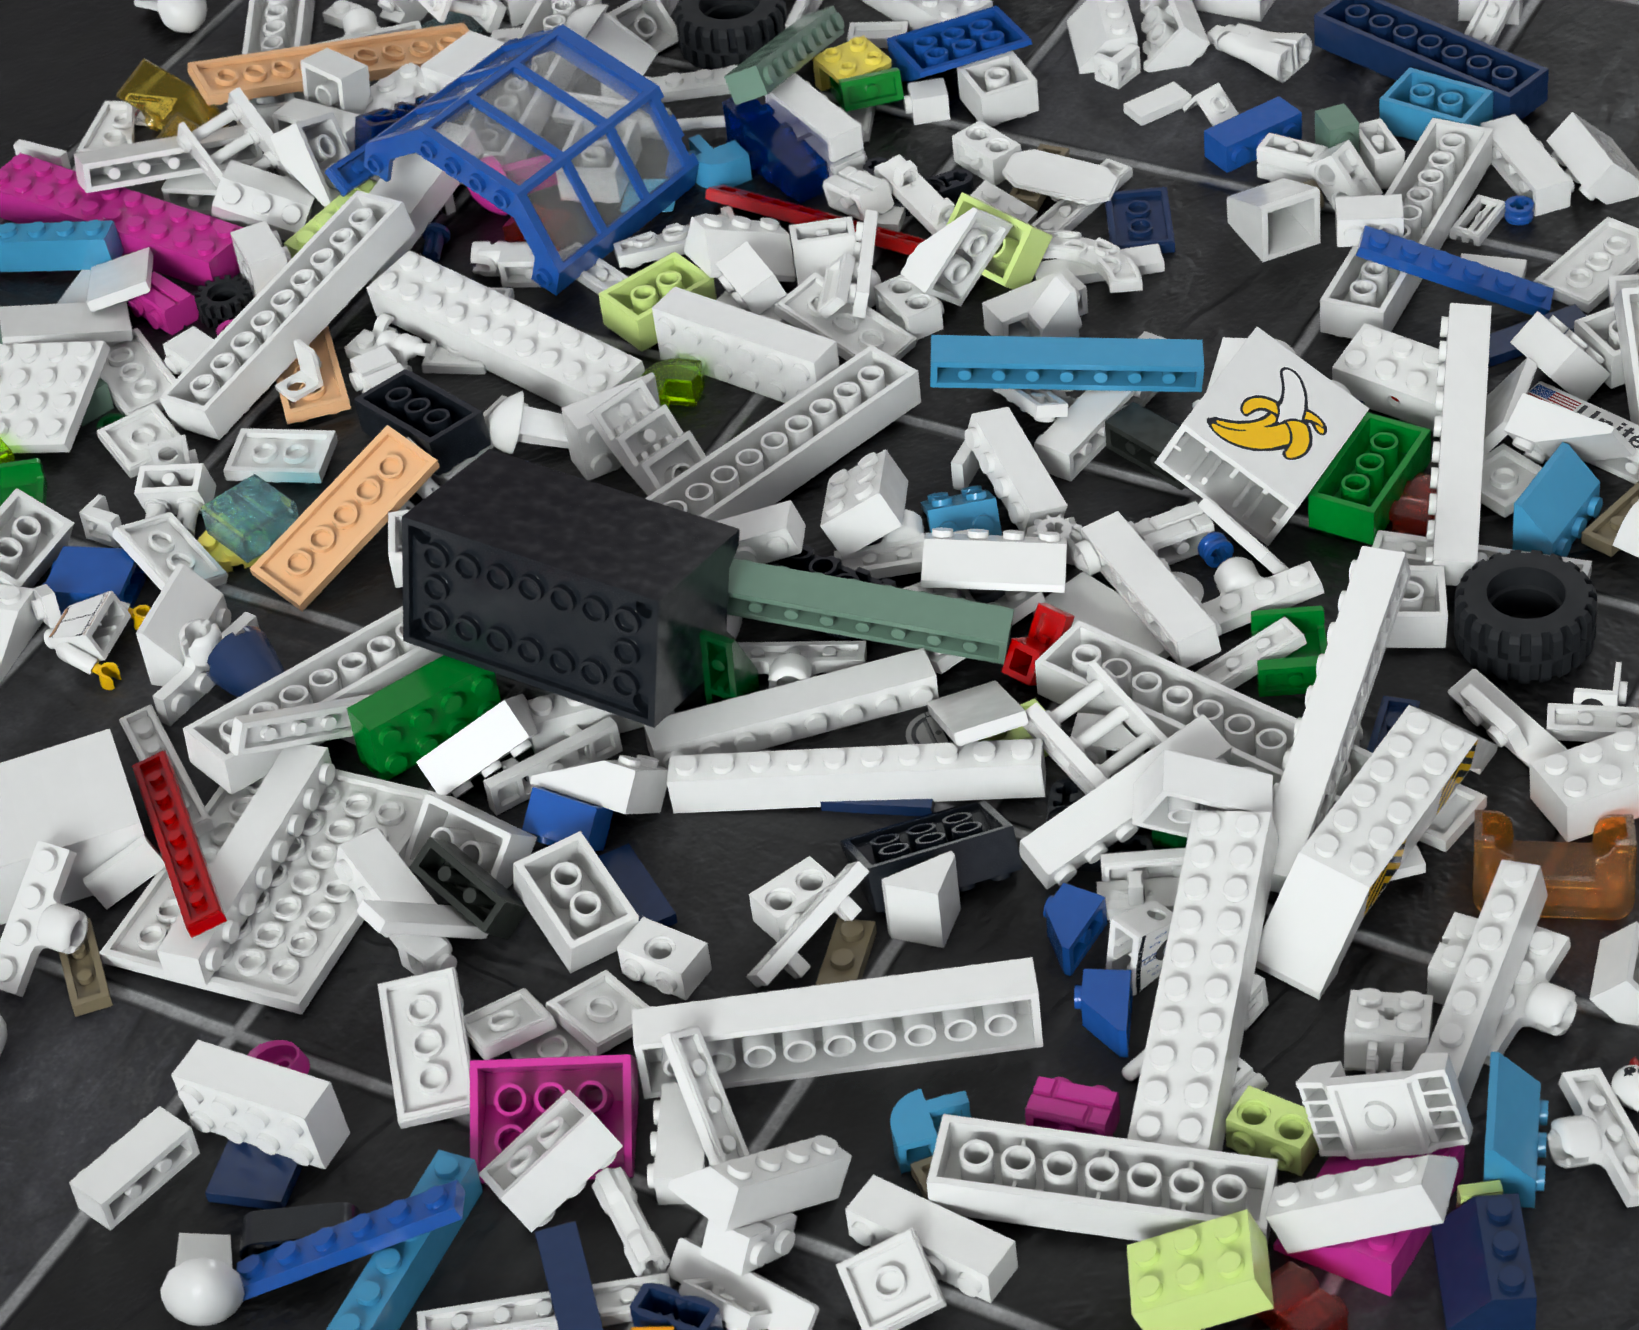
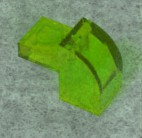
(678, 381)

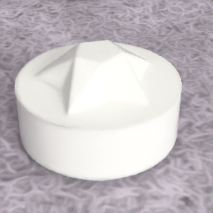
(1086, 557)

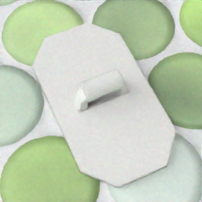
(1060, 177)

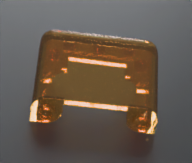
(1579, 877)

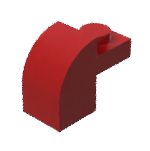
(1046, 628)

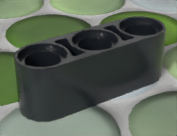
(273, 1227)

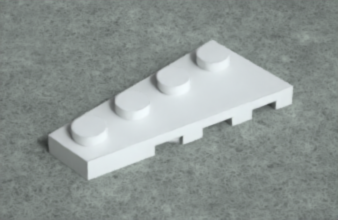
(652, 247)

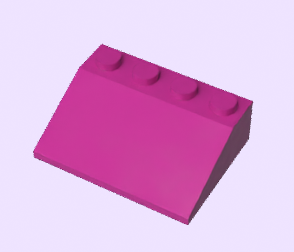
(516, 1092)
(1376, 1260)

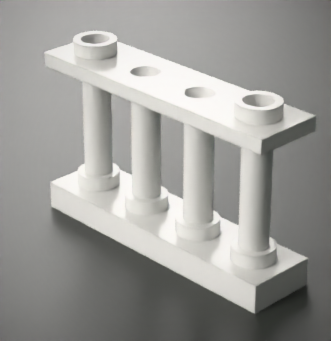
(486, 12)
(256, 133)
(1070, 752)

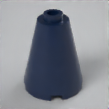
(243, 661)

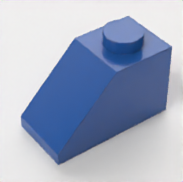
(1074, 923)
(1107, 1006)

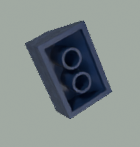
(1485, 1266)

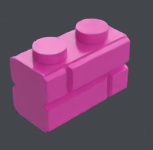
(165, 305)
(1073, 1107)

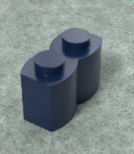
(664, 1307)

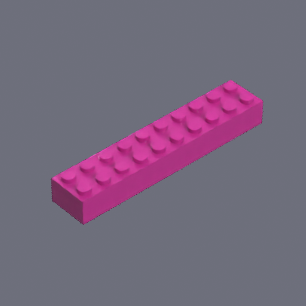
(181, 240)

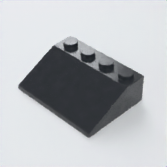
(974, 832)

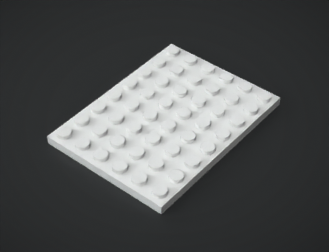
(305, 912)

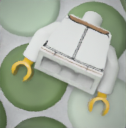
(90, 631)

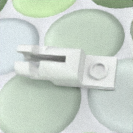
(505, 259)

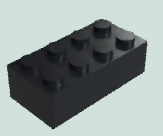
(425, 414)

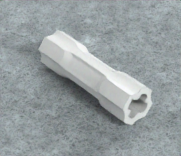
(620, 1202)

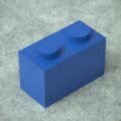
(558, 816)

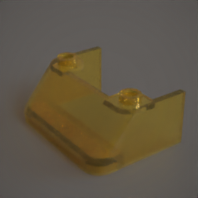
(166, 100)

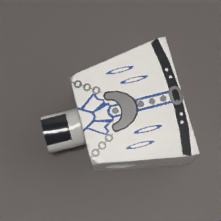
(1139, 942)

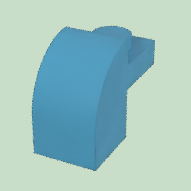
(720, 165)
(917, 1124)

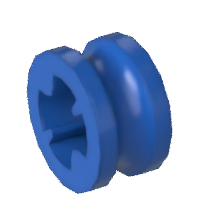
(1519, 210)
(1214, 541)

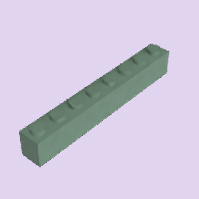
(784, 55)
(869, 611)

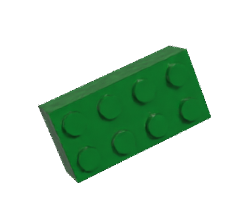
(1368, 477)
(419, 713)

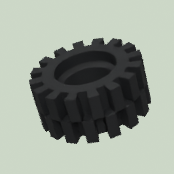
(222, 299)

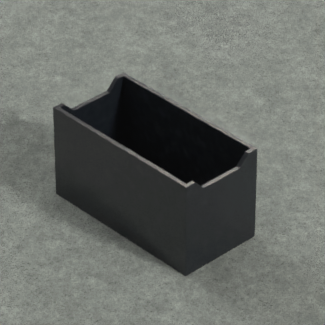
(566, 585)

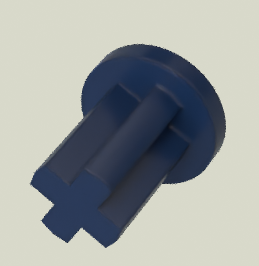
(435, 237)

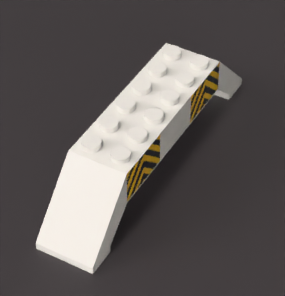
(1364, 845)

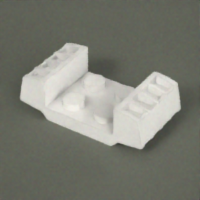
(1386, 1111)

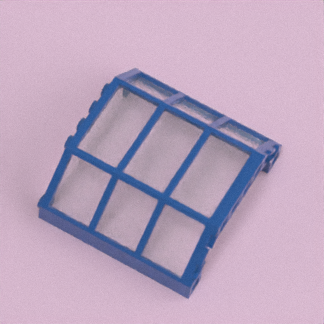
(556, 143)

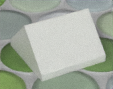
(923, 901)

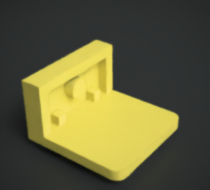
(848, 60)

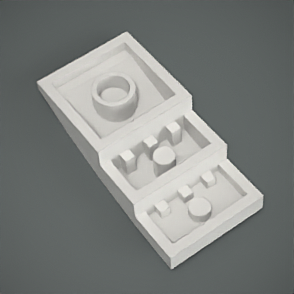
(645, 437)

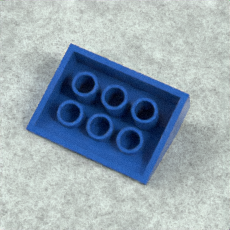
(954, 43)

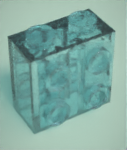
(249, 517)

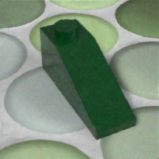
(726, 668)

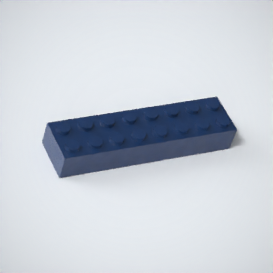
(1396, 39)

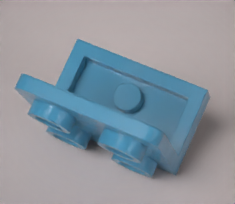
(965, 511)

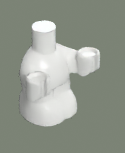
(404, 346)

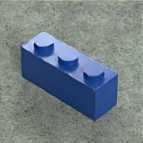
(1237, 139)

